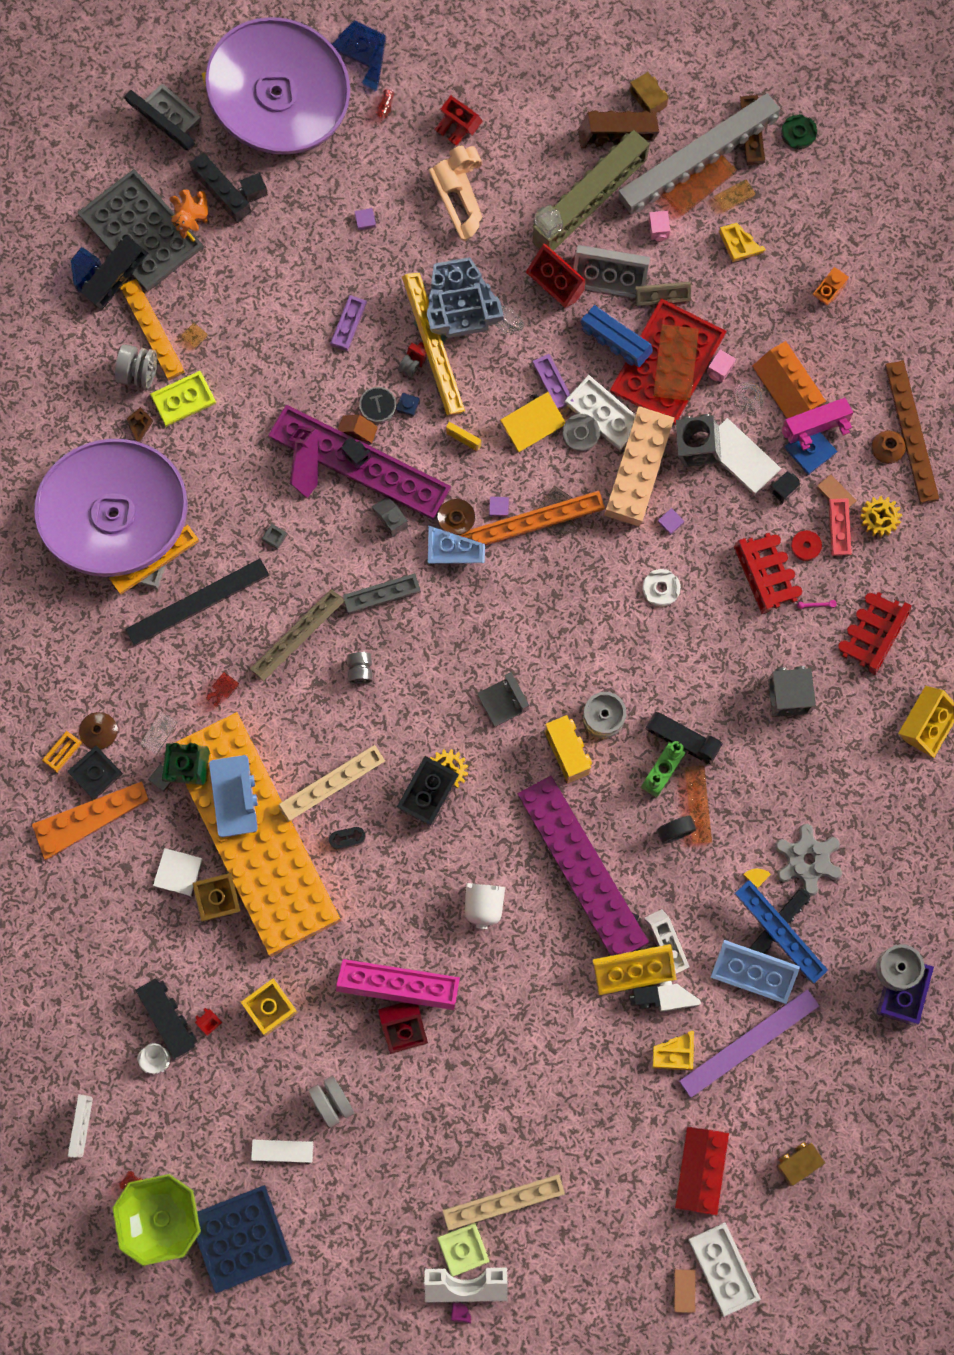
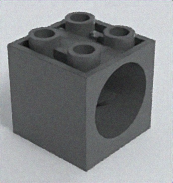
(706, 454)
(791, 691)

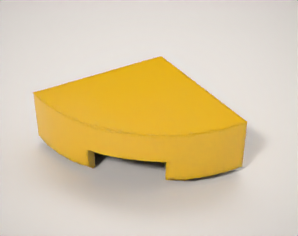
(756, 876)

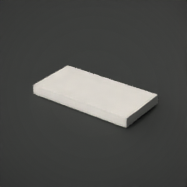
(612, 416)
(744, 458)
(724, 1269)

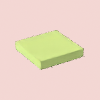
(463, 1249)

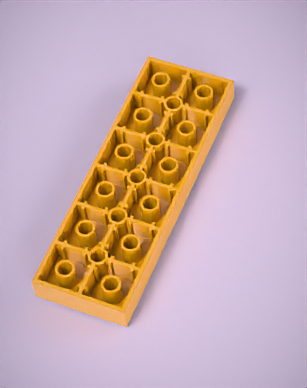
(266, 865)

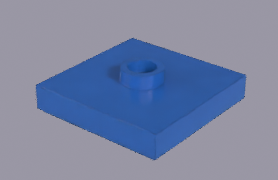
(815, 456)

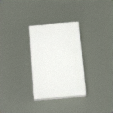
(80, 1126)

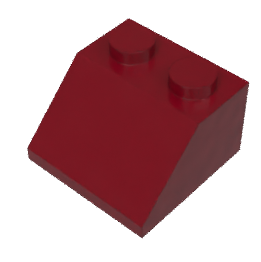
(402, 1026)

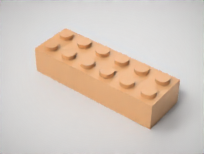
(639, 466)

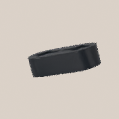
(346, 833)

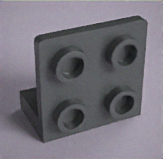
(503, 700)

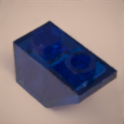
(83, 267)

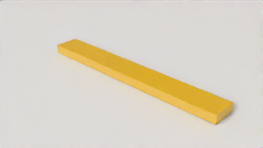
(433, 345)

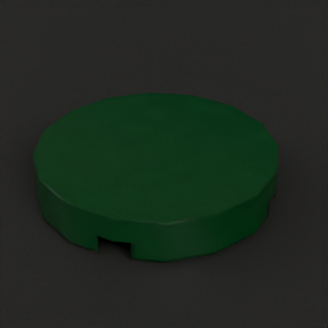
(803, 135)

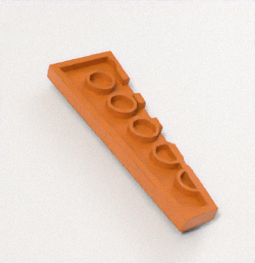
(73, 825)

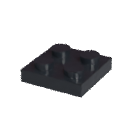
(95, 772)

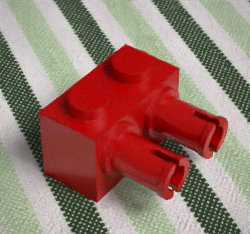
(457, 113)

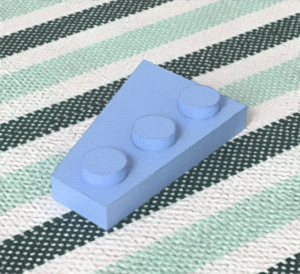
(453, 549)

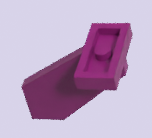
(305, 460)

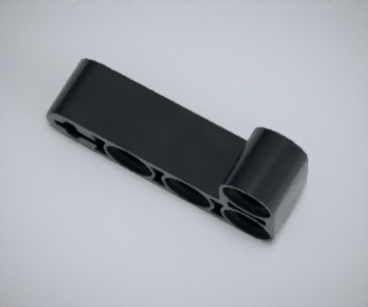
(694, 743)

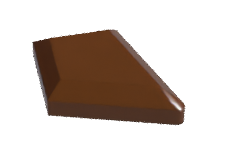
(139, 423)

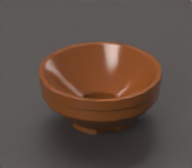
(886, 454)

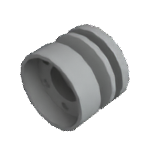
(135, 366)

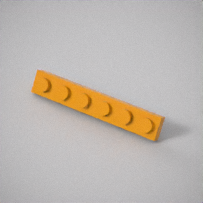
(152, 329)

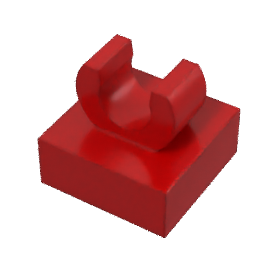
(417, 352)
(208, 1022)

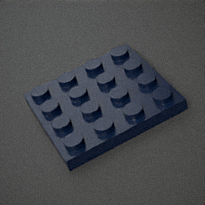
(241, 1239)

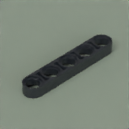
(159, 120)

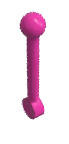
(800, 605)

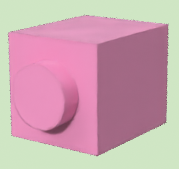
(659, 225)
(721, 366)

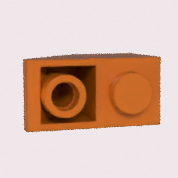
(831, 286)

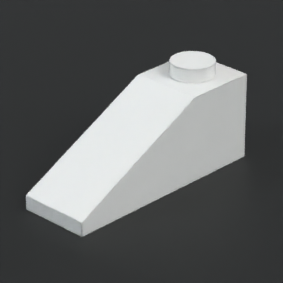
(664, 934)

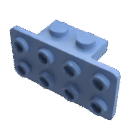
(233, 796)

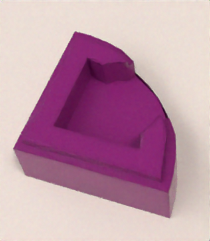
(460, 1313)

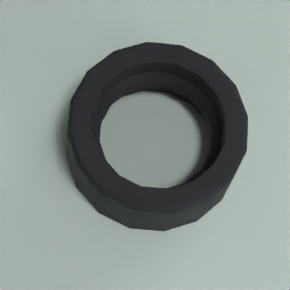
(676, 829)

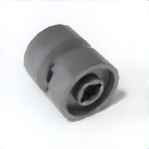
(360, 671)

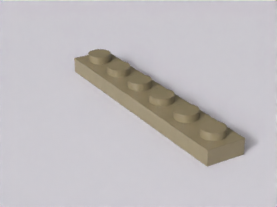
(297, 634)

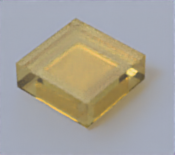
(194, 335)

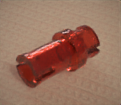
(384, 106)

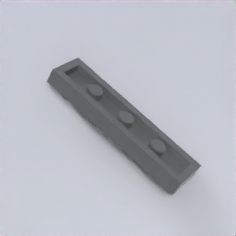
(381, 593)

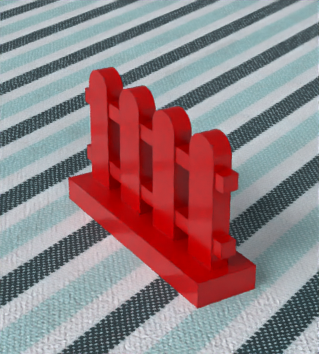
(759, 584)
(883, 625)

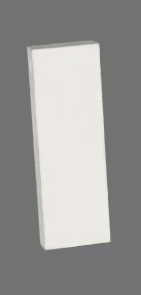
(282, 1151)

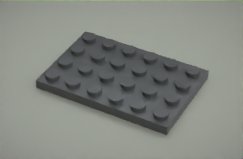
(138, 211)

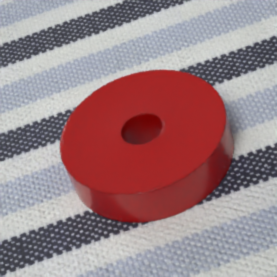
(800, 551)

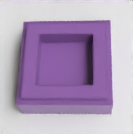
(365, 219)
(499, 506)
(671, 521)

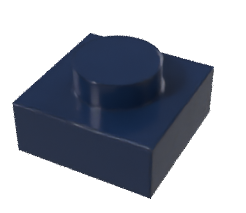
(408, 404)

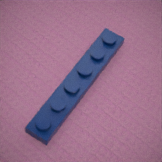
(780, 931)

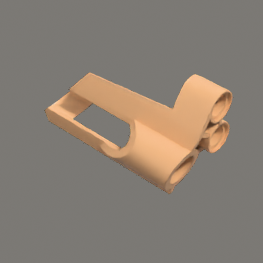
(451, 177)

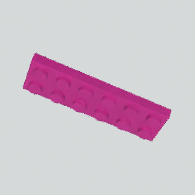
(398, 984)

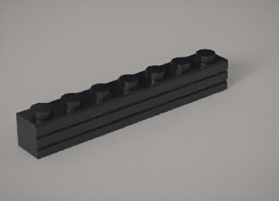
(792, 907)

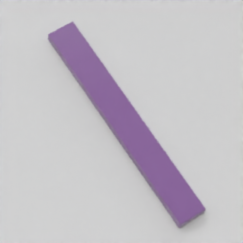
(748, 1043)

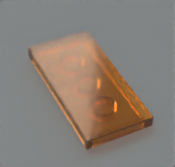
(699, 185)

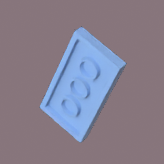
(755, 971)

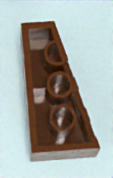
(611, 127)

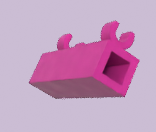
(818, 420)

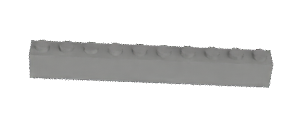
(699, 153)

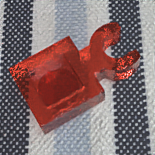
(223, 687)

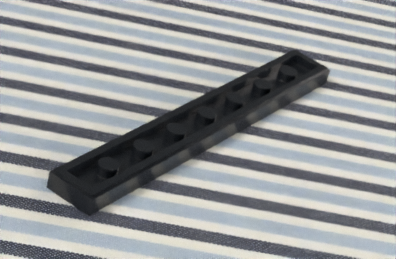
(197, 602)

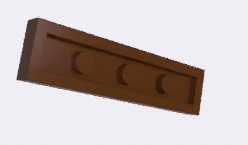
(754, 145)

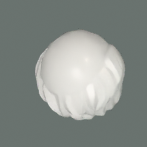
(153, 1058)

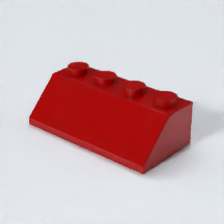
(702, 1170)

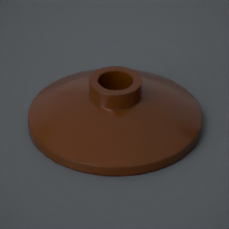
(458, 508)
(104, 737)

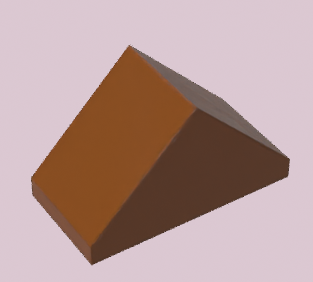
(358, 428)

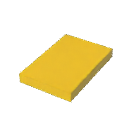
(532, 422)

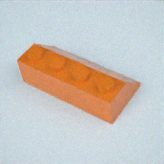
(788, 381)

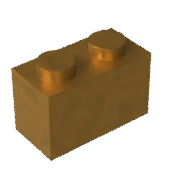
(648, 93)
(800, 1163)

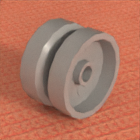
(610, 705)
(888, 971)
(331, 1101)

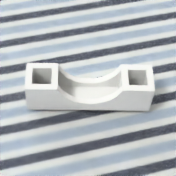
(445, 1288)

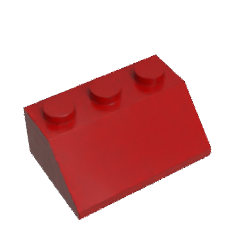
(556, 276)

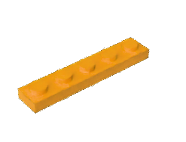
(184, 542)

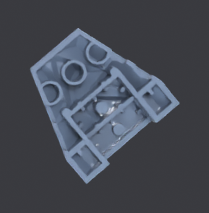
(461, 300)

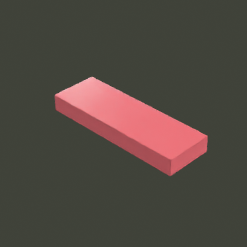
(839, 527)

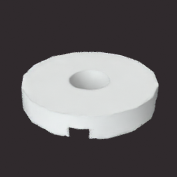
(661, 598)

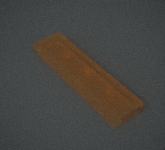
(698, 804)

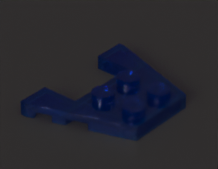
(365, 47)

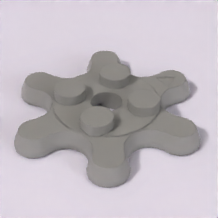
(795, 859)

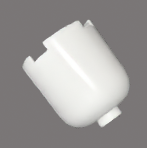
(484, 904)

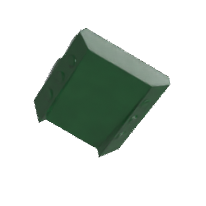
(185, 763)

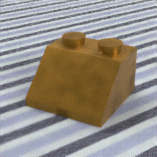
(216, 897)

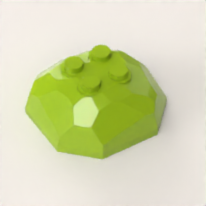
(156, 1219)

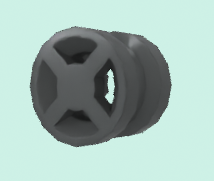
(408, 366)

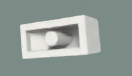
(675, 997)

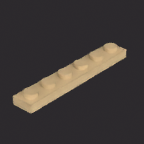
(331, 783)
(503, 1202)

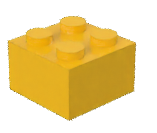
(269, 1007)

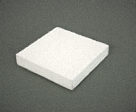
(177, 872)

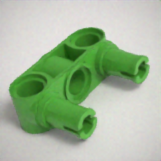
(670, 759)

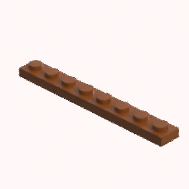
(912, 432)

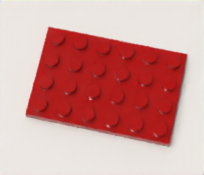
(637, 383)

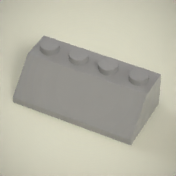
(611, 270)

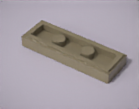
(670, 292)

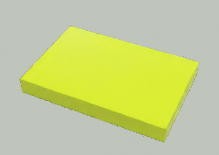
(183, 398)

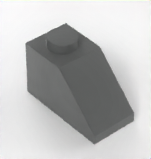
(390, 516)

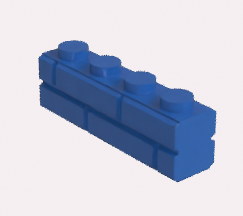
(616, 336)

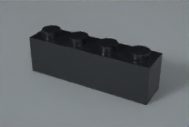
(220, 187)
(114, 272)
(166, 1018)

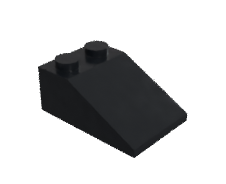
(428, 791)

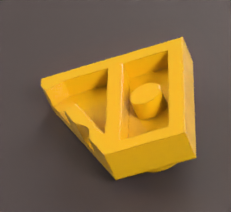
(739, 243)
(675, 1053)

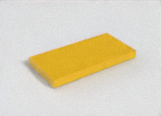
(634, 969)

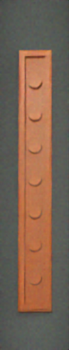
(537, 519)

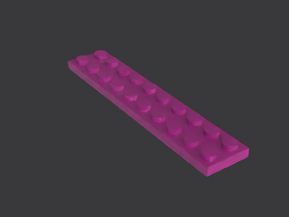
(379, 473)
(582, 867)

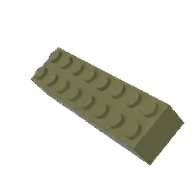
(596, 187)

